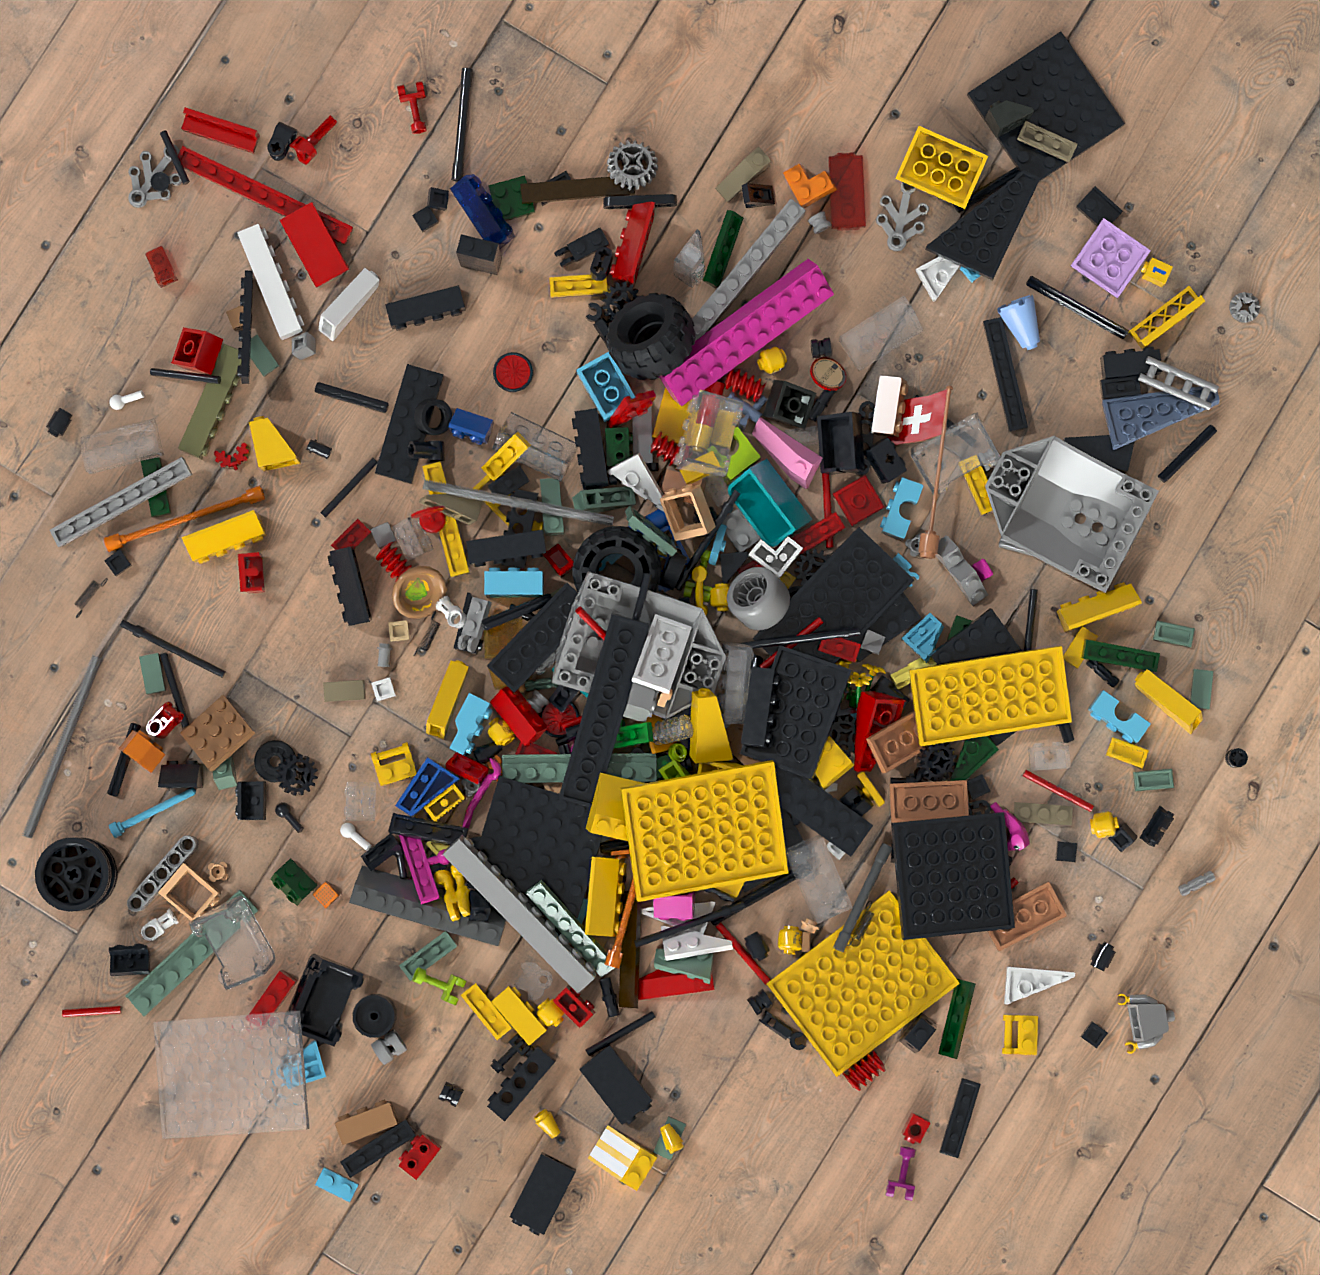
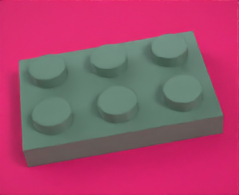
(650, 531)

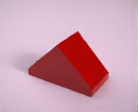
(559, 560)

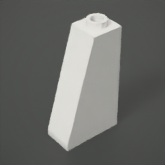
(347, 304)

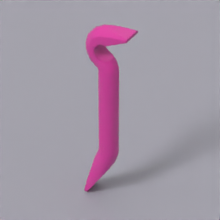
(481, 791)

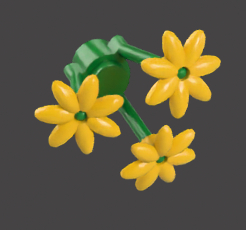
(859, 681)

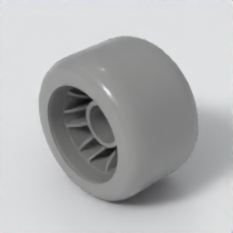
(758, 598)

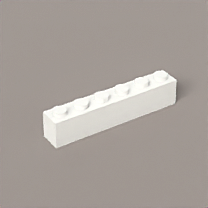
(270, 281)

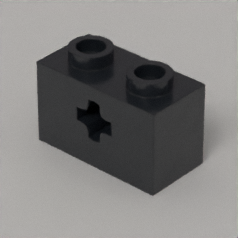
(888, 469)

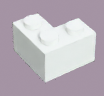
(778, 560)

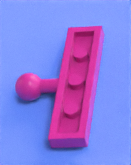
(420, 868)

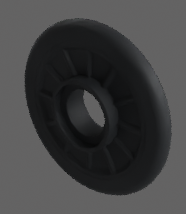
(263, 757)

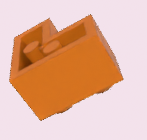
(806, 189)
(142, 751)

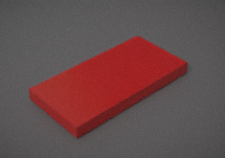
(314, 244)

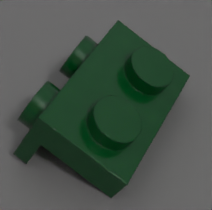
(293, 882)

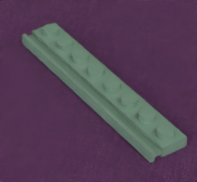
(552, 767)
(174, 969)

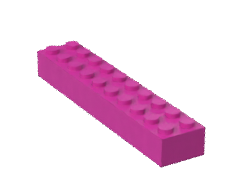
(748, 330)

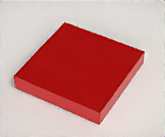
(858, 500)

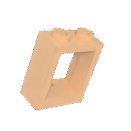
(674, 517)
(176, 879)

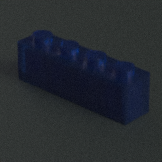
(482, 211)

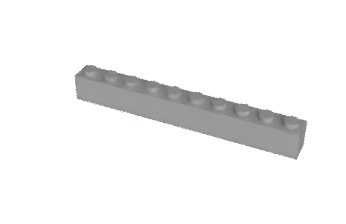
(747, 268)
(519, 913)

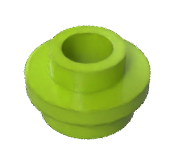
(681, 751)

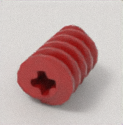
(745, 384)
(665, 448)
(393, 561)
(865, 1071)

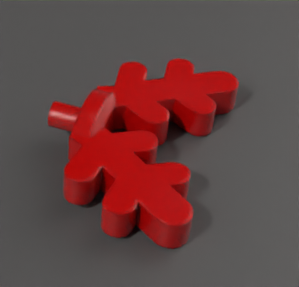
(239, 457)

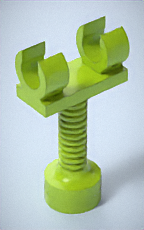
(688, 587)
(421, 976)

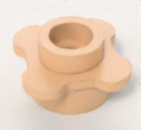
(214, 867)
(809, 925)

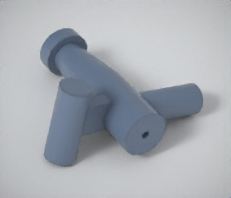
(749, 411)

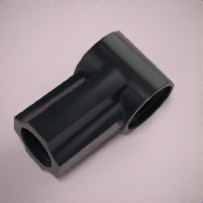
(427, 450)
(886, 687)

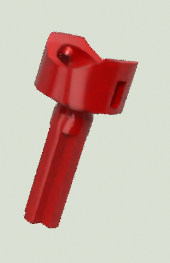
(305, 147)

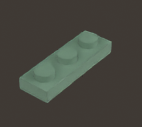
(429, 954)

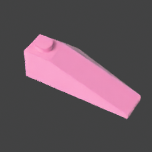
(789, 454)

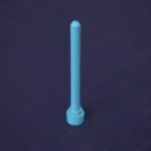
(118, 828)

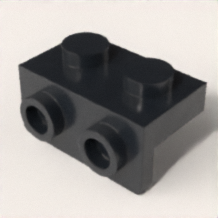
(251, 800)
(129, 960)

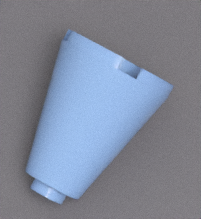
(1022, 321)

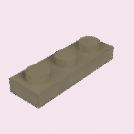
(1047, 141)
(1043, 813)

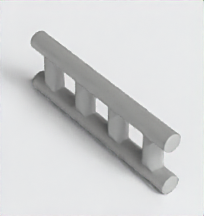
(1172, 372)

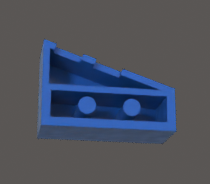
(425, 786)

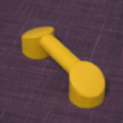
(699, 575)

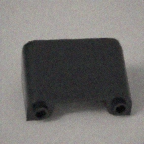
(323, 997)

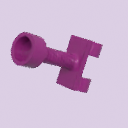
(906, 1153)

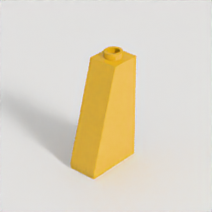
(446, 699)
(1169, 701)
(709, 733)

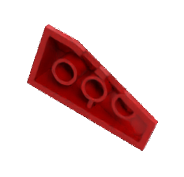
(873, 714)
(664, 984)

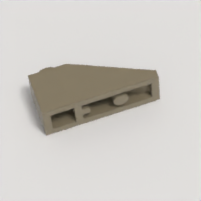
(744, 173)
(457, 507)

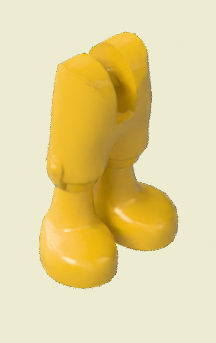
(457, 899)

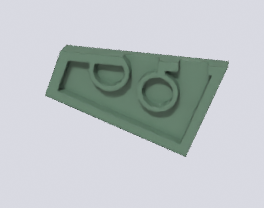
(694, 966)

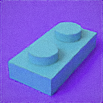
(336, 1184)

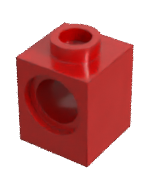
(912, 1120)

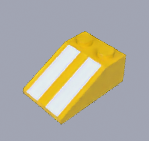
(622, 1157)

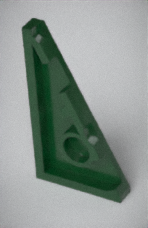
(973, 756)

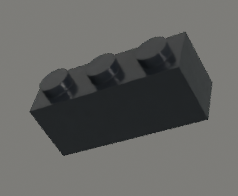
(1128, 363)

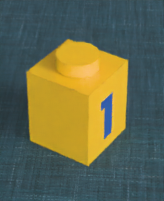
(1156, 272)

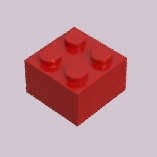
(197, 351)

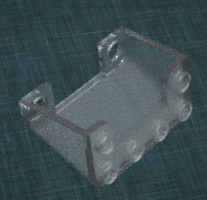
(708, 434)

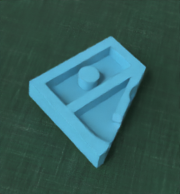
(924, 636)
(313, 1064)

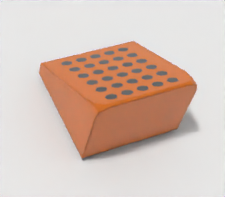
(326, 894)

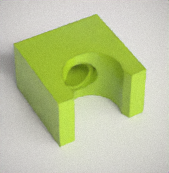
(743, 458)

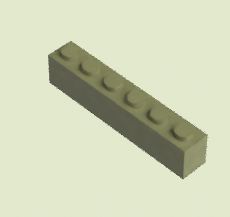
(212, 405)

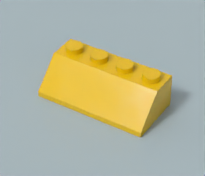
(225, 536)
(1098, 607)
(605, 896)

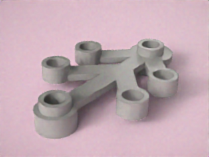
(143, 191)
(901, 219)

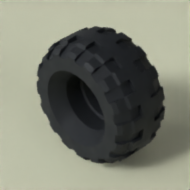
(650, 336)
(618, 541)

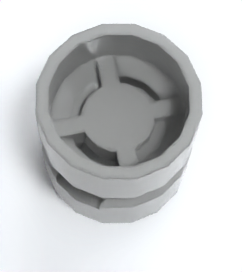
(382, 1048)

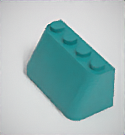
(769, 503)

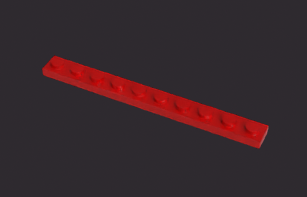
(255, 190)

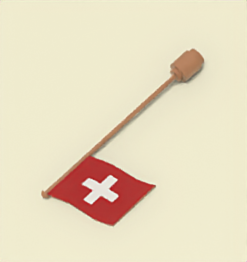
(924, 420)

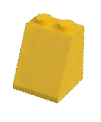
(270, 446)

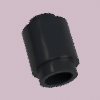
(59, 422)
(757, 946)
(1102, 956)

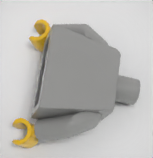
(1147, 1020)

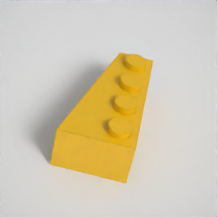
(832, 764)

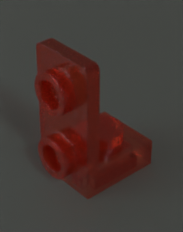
(161, 267)

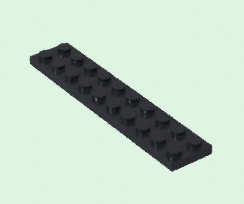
(603, 708)

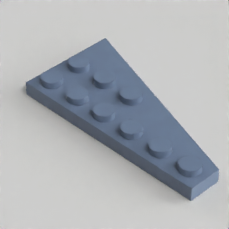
(1144, 414)

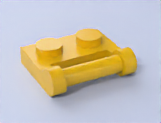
(396, 770)
(1026, 1034)

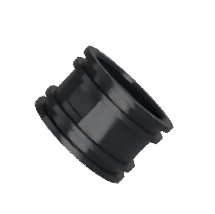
(68, 879)

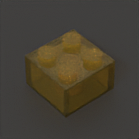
(499, 636)

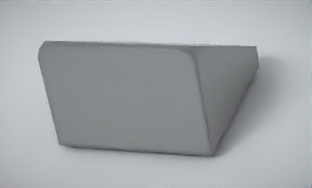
(383, 534)

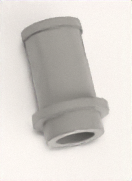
(384, 655)

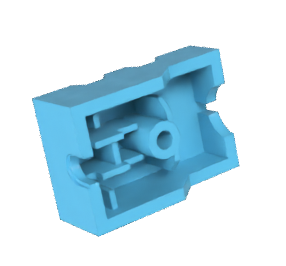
(469, 723)

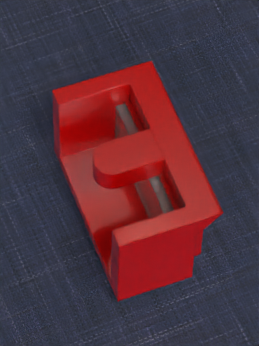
(251, 572)

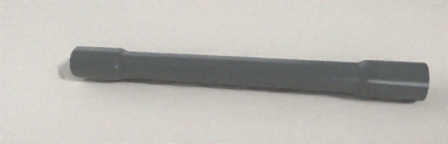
(845, 934)

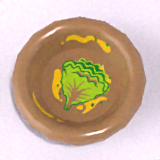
(418, 591)

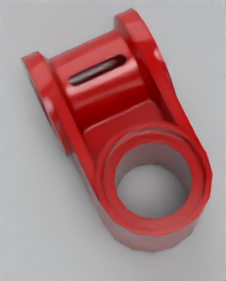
(166, 719)

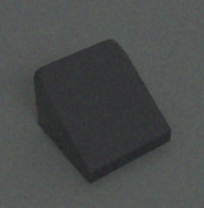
(1123, 837)

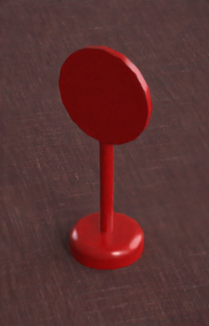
(431, 518)

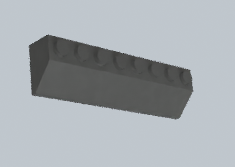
(400, 899)

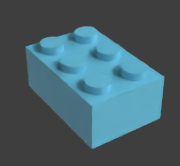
(604, 384)
(513, 583)

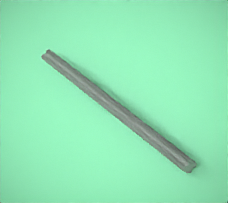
(480, 495)
(61, 749)

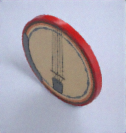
(828, 374)

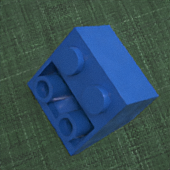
(471, 426)

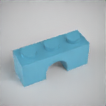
(905, 492)
(1103, 709)

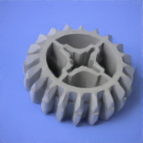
(638, 153)

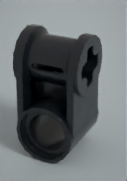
(281, 138)

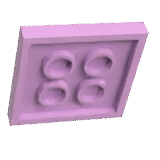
(1110, 258)

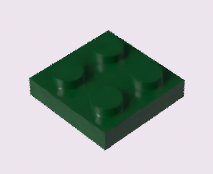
(507, 197)

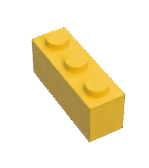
(519, 1014)

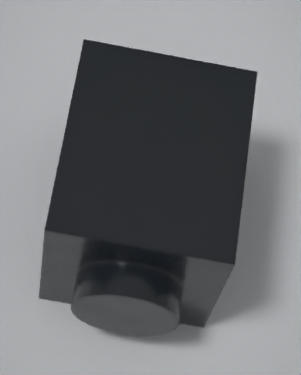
(479, 907)

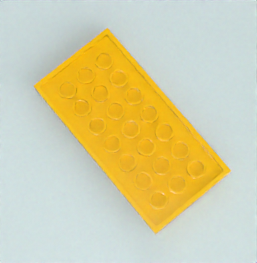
(990, 695)

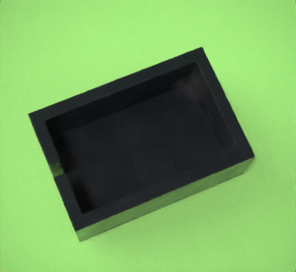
(841, 443)

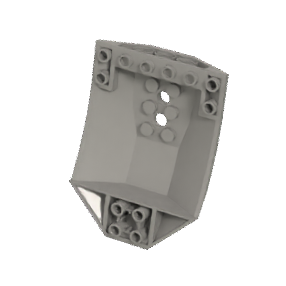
(1041, 491)
(600, 598)

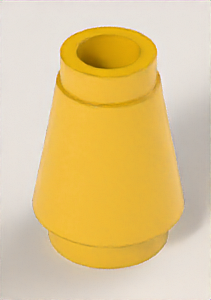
(547, 1123)
(671, 1139)

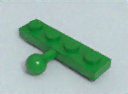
(634, 734)

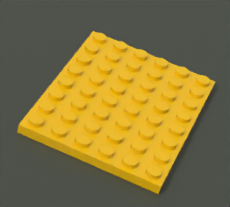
(704, 830)
(867, 992)

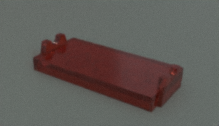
(848, 201)

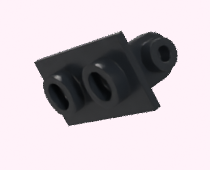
(1161, 819)

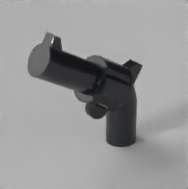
(908, 779)

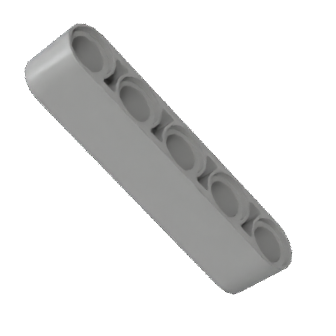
(154, 878)

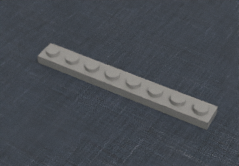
(121, 502)

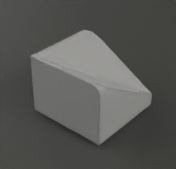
(303, 346)
(872, 642)

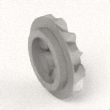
(1236, 304)

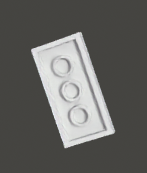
(661, 654)

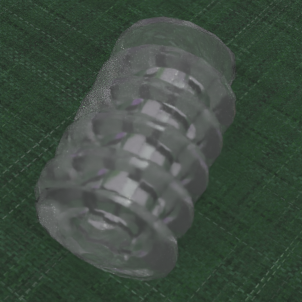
(672, 730)

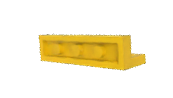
(1181, 314)

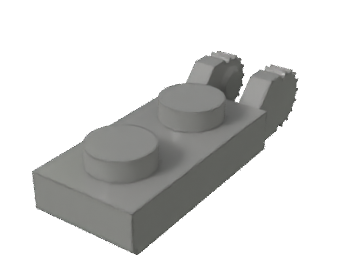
(477, 612)

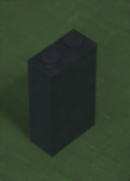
(479, 254)
(616, 1085)
(542, 1194)

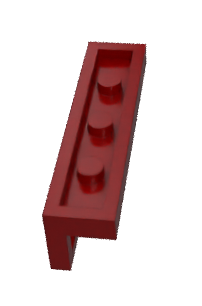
(220, 130)

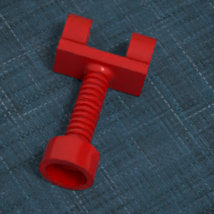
(418, 126)

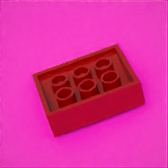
(634, 243)

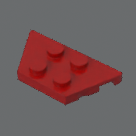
(632, 407)

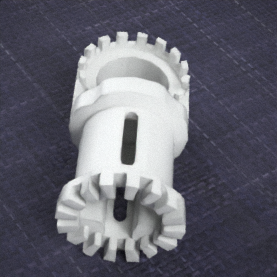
(451, 612)
(159, 926)

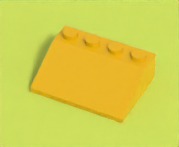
(941, 167)
(607, 809)

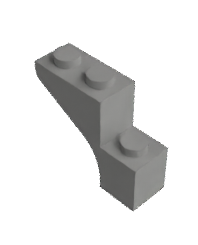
(961, 571)

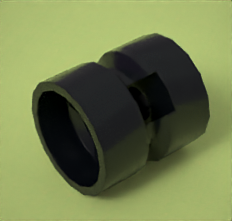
(863, 804)

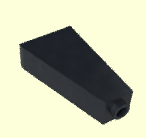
(1101, 448)

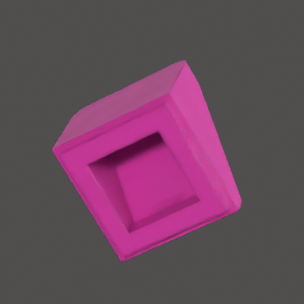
(982, 569)

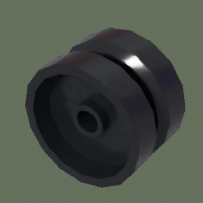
(386, 1015)

